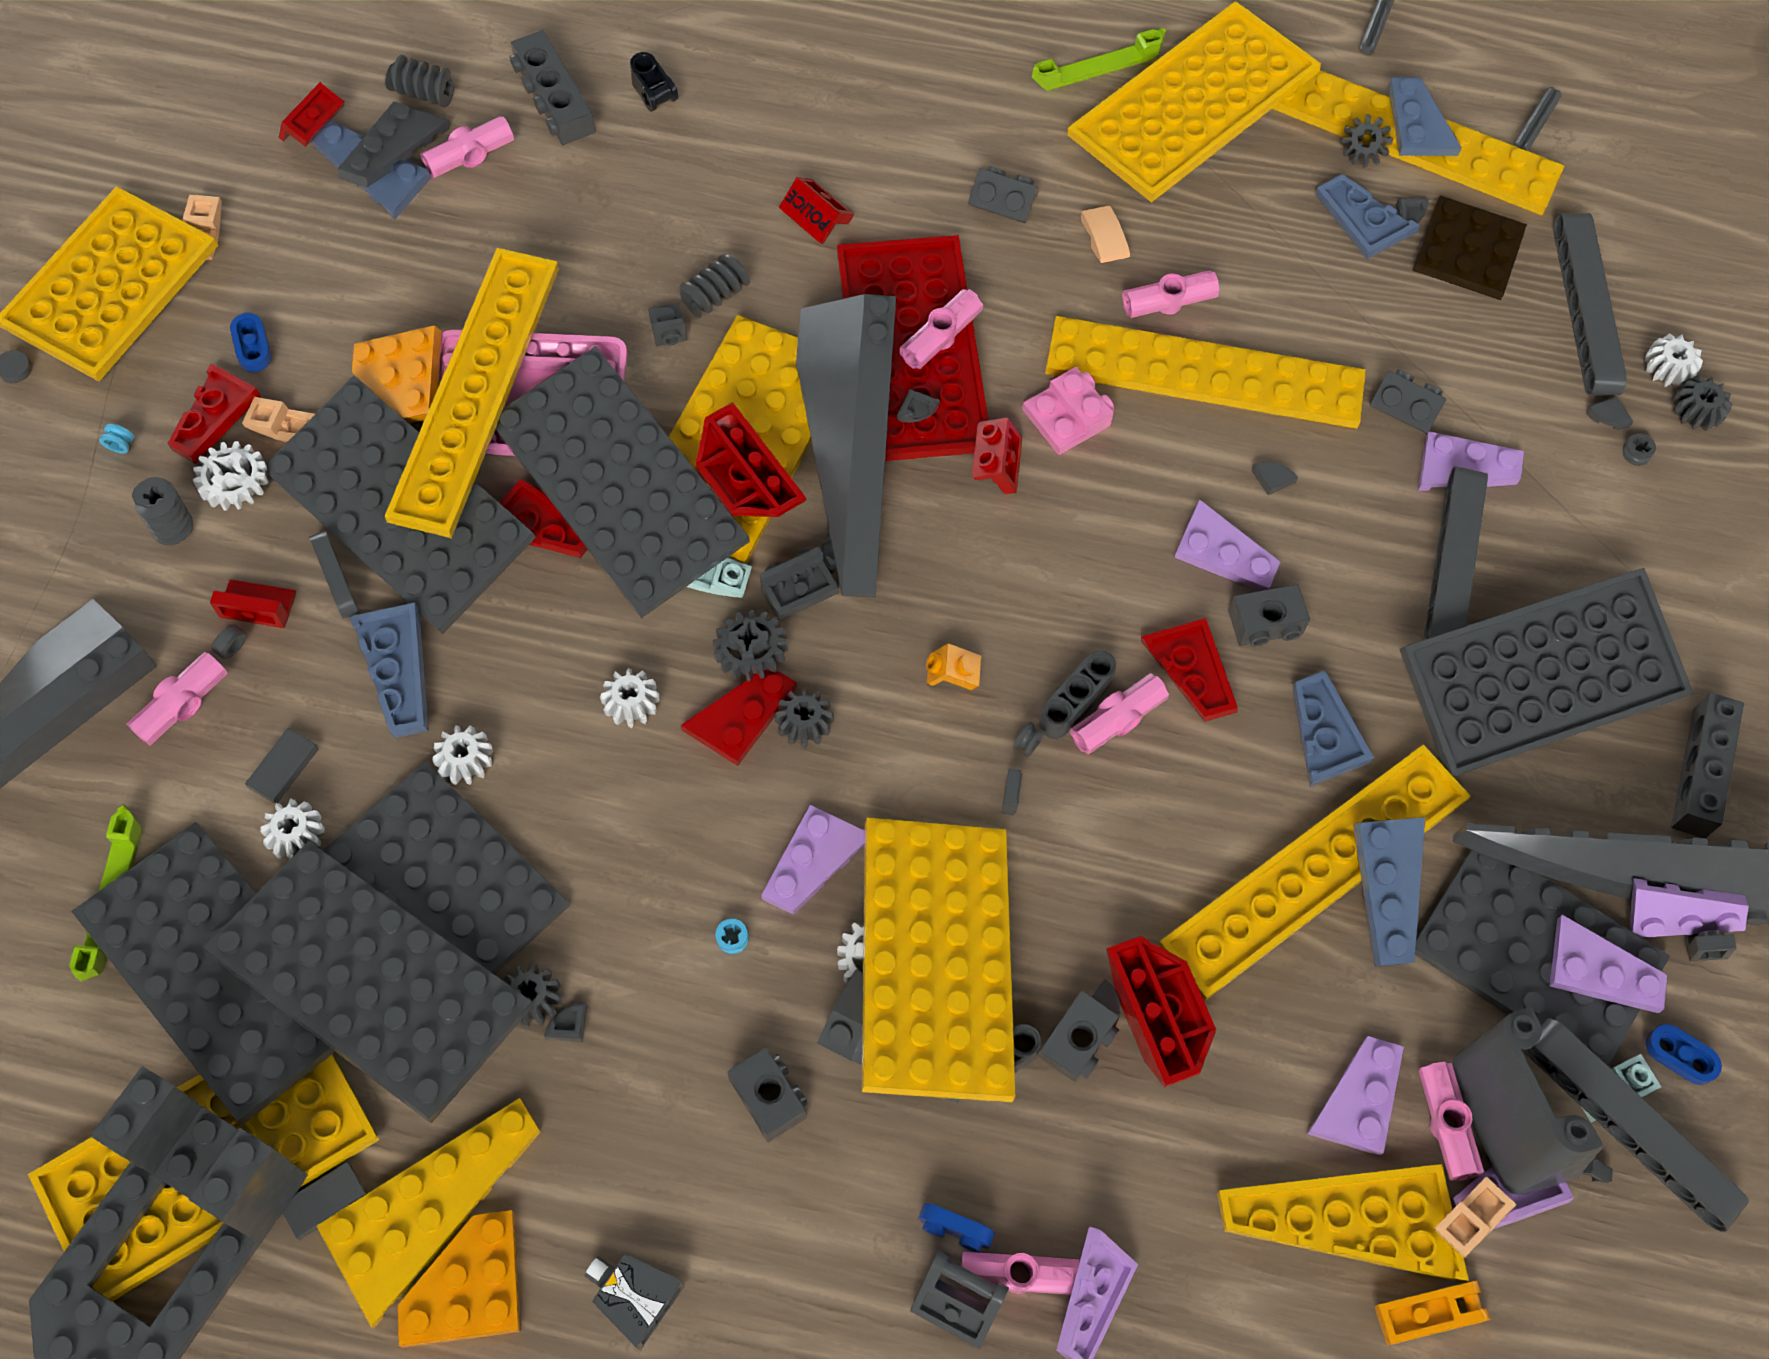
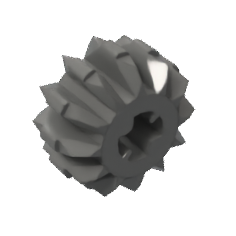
(1358, 135)
(1702, 403)
(818, 717)
(544, 988)

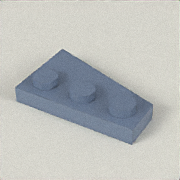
(1363, 218)

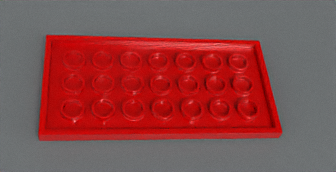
(923, 278)

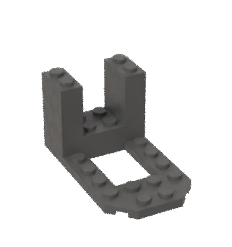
(210, 1163)

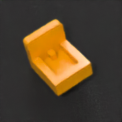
(954, 666)

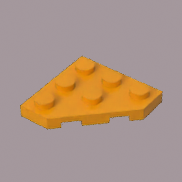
(402, 370)
(467, 1288)

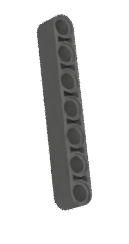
(1589, 304)
(1456, 552)
(1637, 1126)

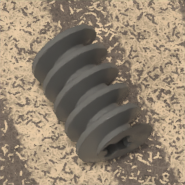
(420, 81)
(712, 283)
(162, 510)

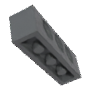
(552, 88)
(1707, 765)

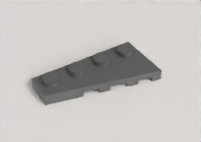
(389, 141)

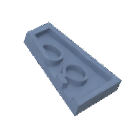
(1418, 120)
(1327, 730)

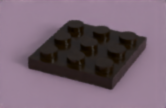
(1470, 247)

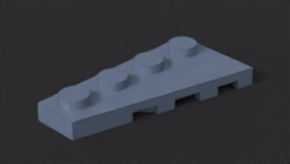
(391, 191)
(396, 665)
(1391, 880)

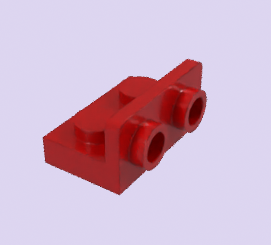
(998, 454)

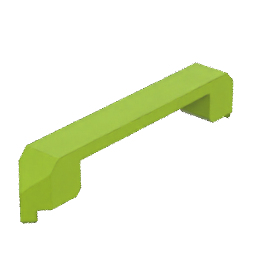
(1145, 49)
(124, 835)

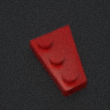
(214, 412)
(543, 519)
(1194, 666)
(740, 716)

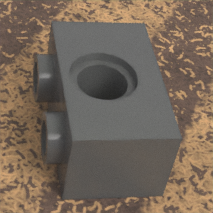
(1282, 603)
(1082, 1015)
(770, 1116)

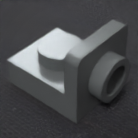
(667, 324)
(1710, 945)

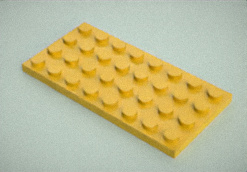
(1193, 100)
(761, 378)
(936, 962)
(309, 1124)

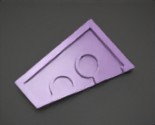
(1445, 451)

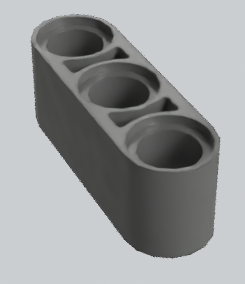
(1081, 680)

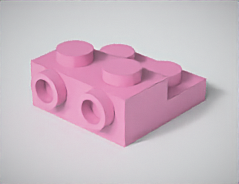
(1069, 410)

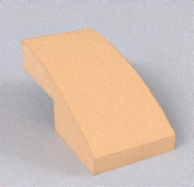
(204, 214)
(1106, 234)
(274, 419)
(1475, 1217)

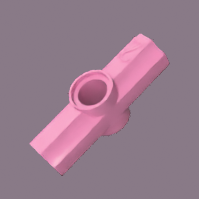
(467, 146)
(1170, 293)
(951, 319)
(177, 698)
(1119, 713)
(1458, 1143)
(1046, 1273)

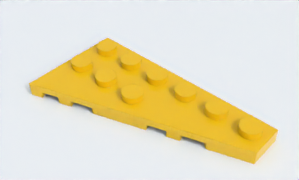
(1361, 1217)
(408, 1219)

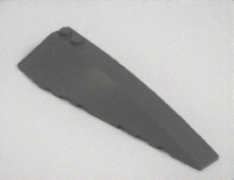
(846, 395)
(64, 684)
(1613, 862)

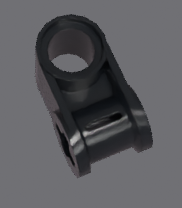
(651, 81)

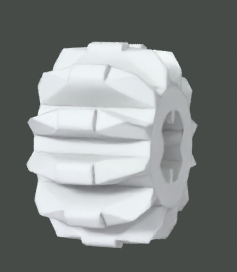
(1673, 360)
(633, 707)
(449, 754)
(285, 822)

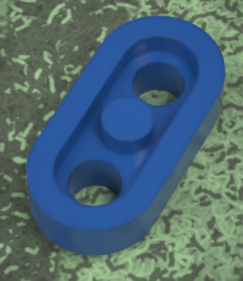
(250, 345)
(1682, 1052)
(941, 1221)

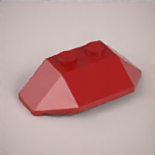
(743, 468)
(1162, 1009)

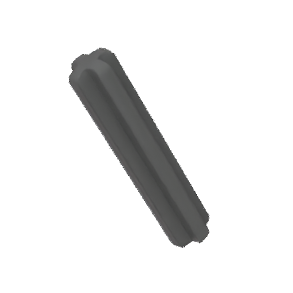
(1375, 26)
(1537, 119)

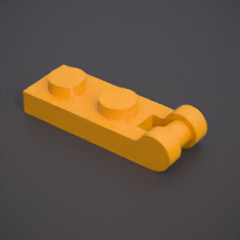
(1430, 1313)

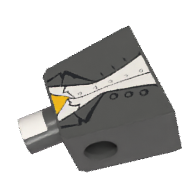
(633, 1295)

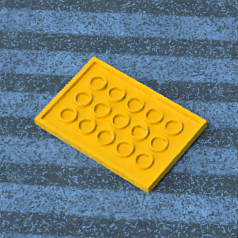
(107, 283)

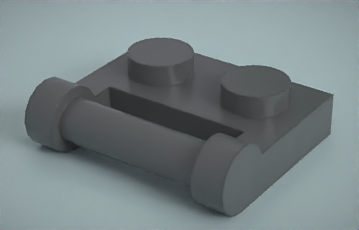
(953, 1308)

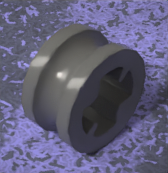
(1636, 457)
(1029, 739)

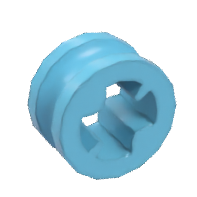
(116, 438)
(743, 937)

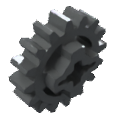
(750, 645)

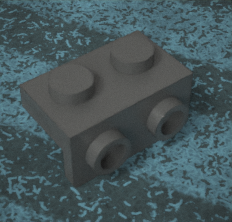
(1003, 194)
(1408, 401)
(797, 583)

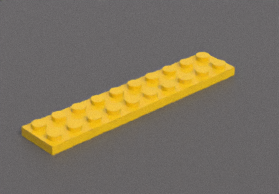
(1481, 164)
(1208, 372)
(472, 394)
(1307, 874)

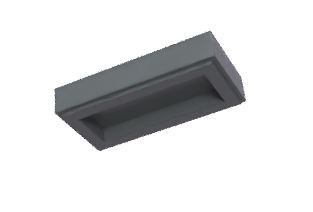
(282, 766)
(323, 1200)

